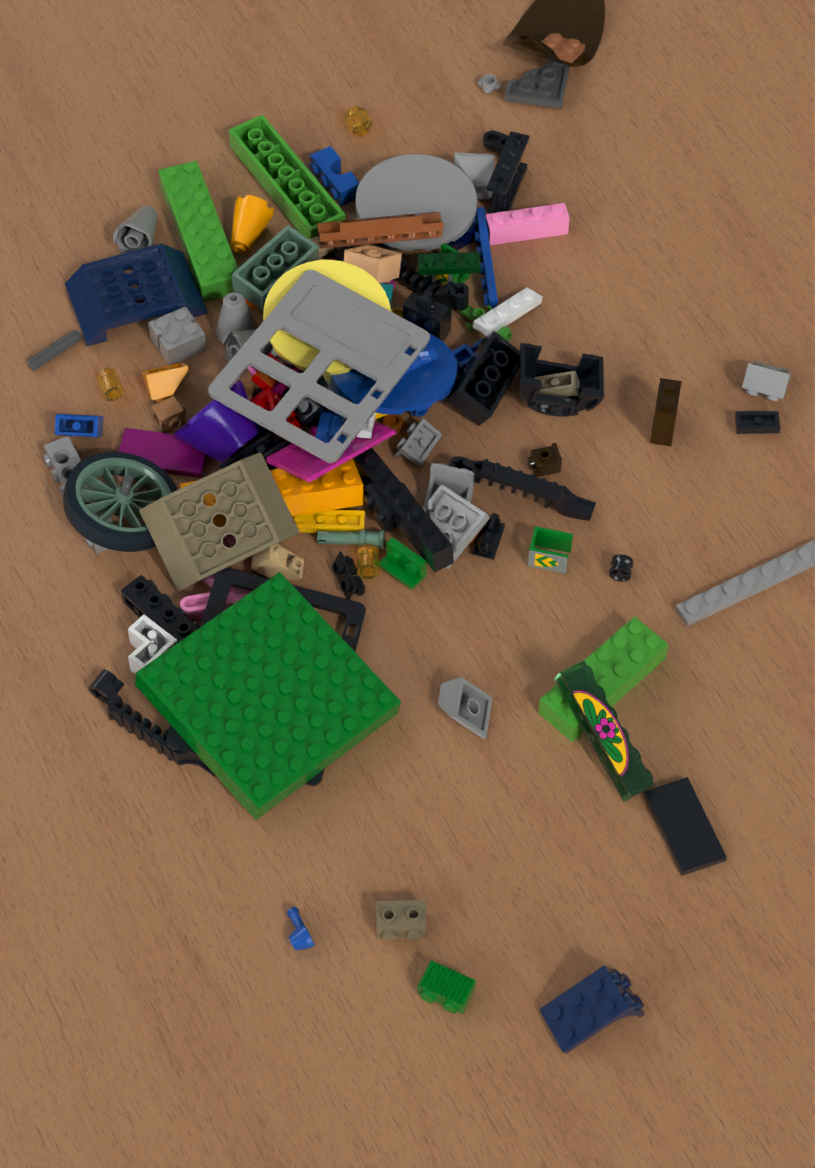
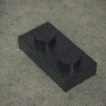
(757, 422)

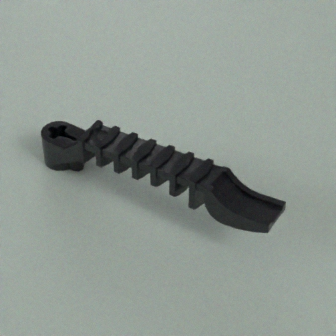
(452, 294)
(566, 502)
(105, 689)

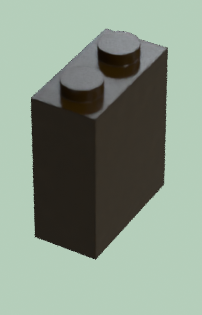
(665, 412)

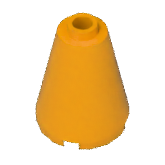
(249, 222)

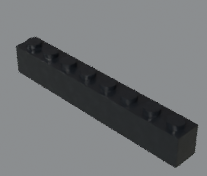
(408, 514)

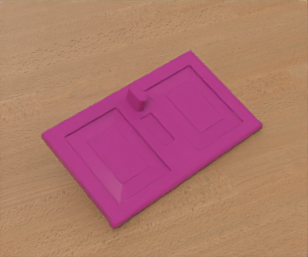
(310, 467)

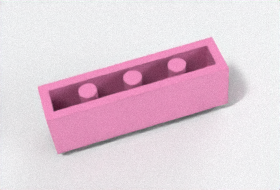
(527, 224)

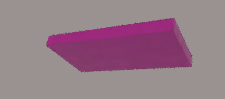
(164, 451)

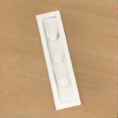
(507, 311)

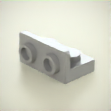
(419, 442)

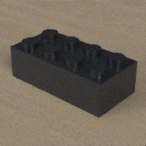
(485, 378)

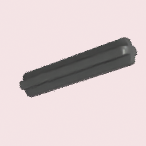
(54, 350)

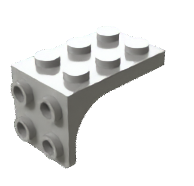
(457, 480)

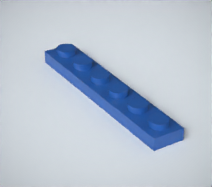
(481, 237)

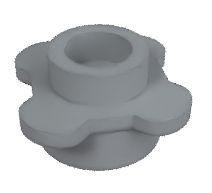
(488, 83)

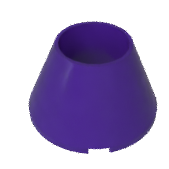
(218, 429)

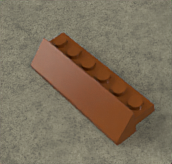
(379, 230)

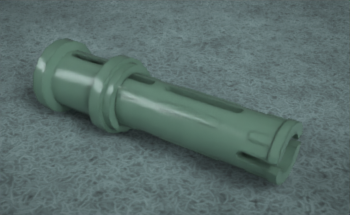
(352, 538)

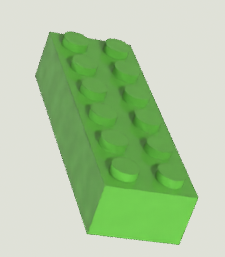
(616, 667)

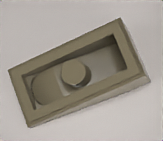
(560, 384)

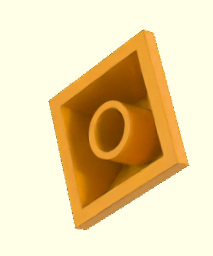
(164, 380)

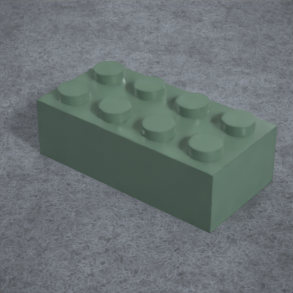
(272, 261)

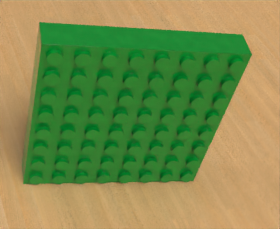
(267, 694)

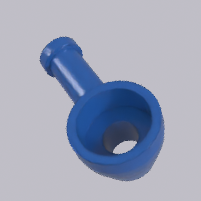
(300, 936)

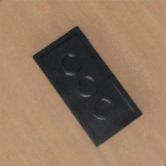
(684, 826)

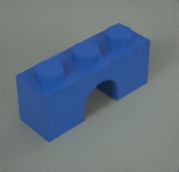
(326, 166)

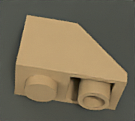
(276, 560)

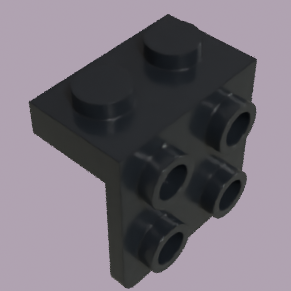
(379, 507)

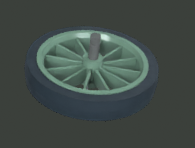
(120, 500)

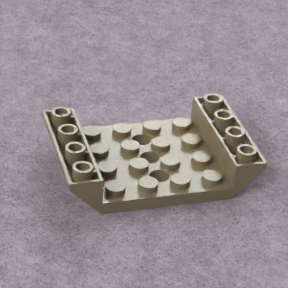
(185, 525)

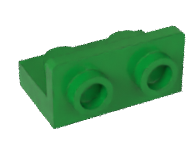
(403, 564)

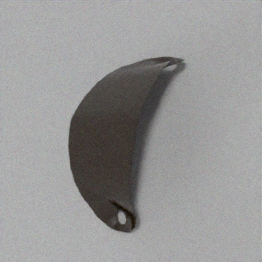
(569, 18)

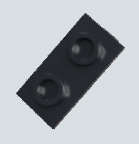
(489, 538)
(344, 568)

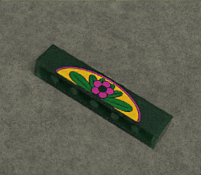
(604, 731)

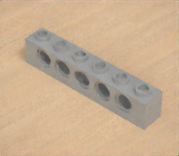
(62, 459)

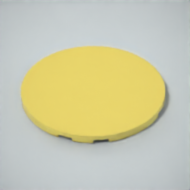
(354, 278)

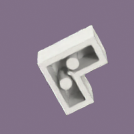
(150, 642)

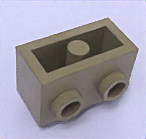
(401, 919)

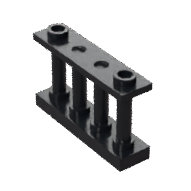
(508, 173)

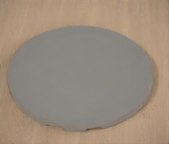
(419, 186)

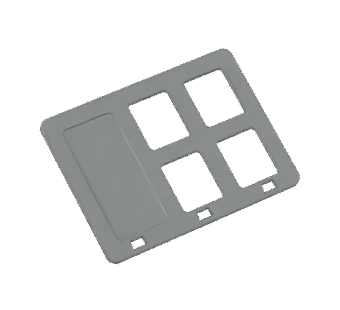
(344, 330)

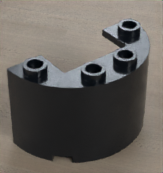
(591, 383)

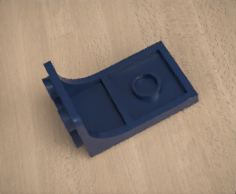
(591, 1007)

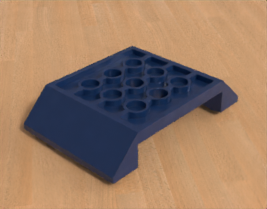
(106, 301)

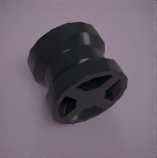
(621, 568)

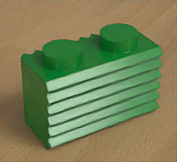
(446, 987)

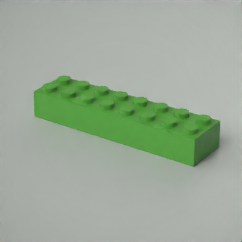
(283, 176)
(199, 229)

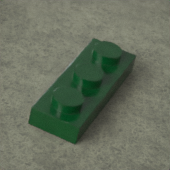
(449, 263)

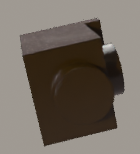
(545, 460)

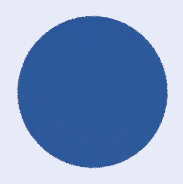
(414, 390)

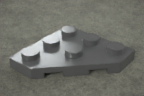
(540, 86)

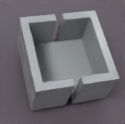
(177, 336)

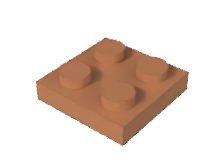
(565, 49)

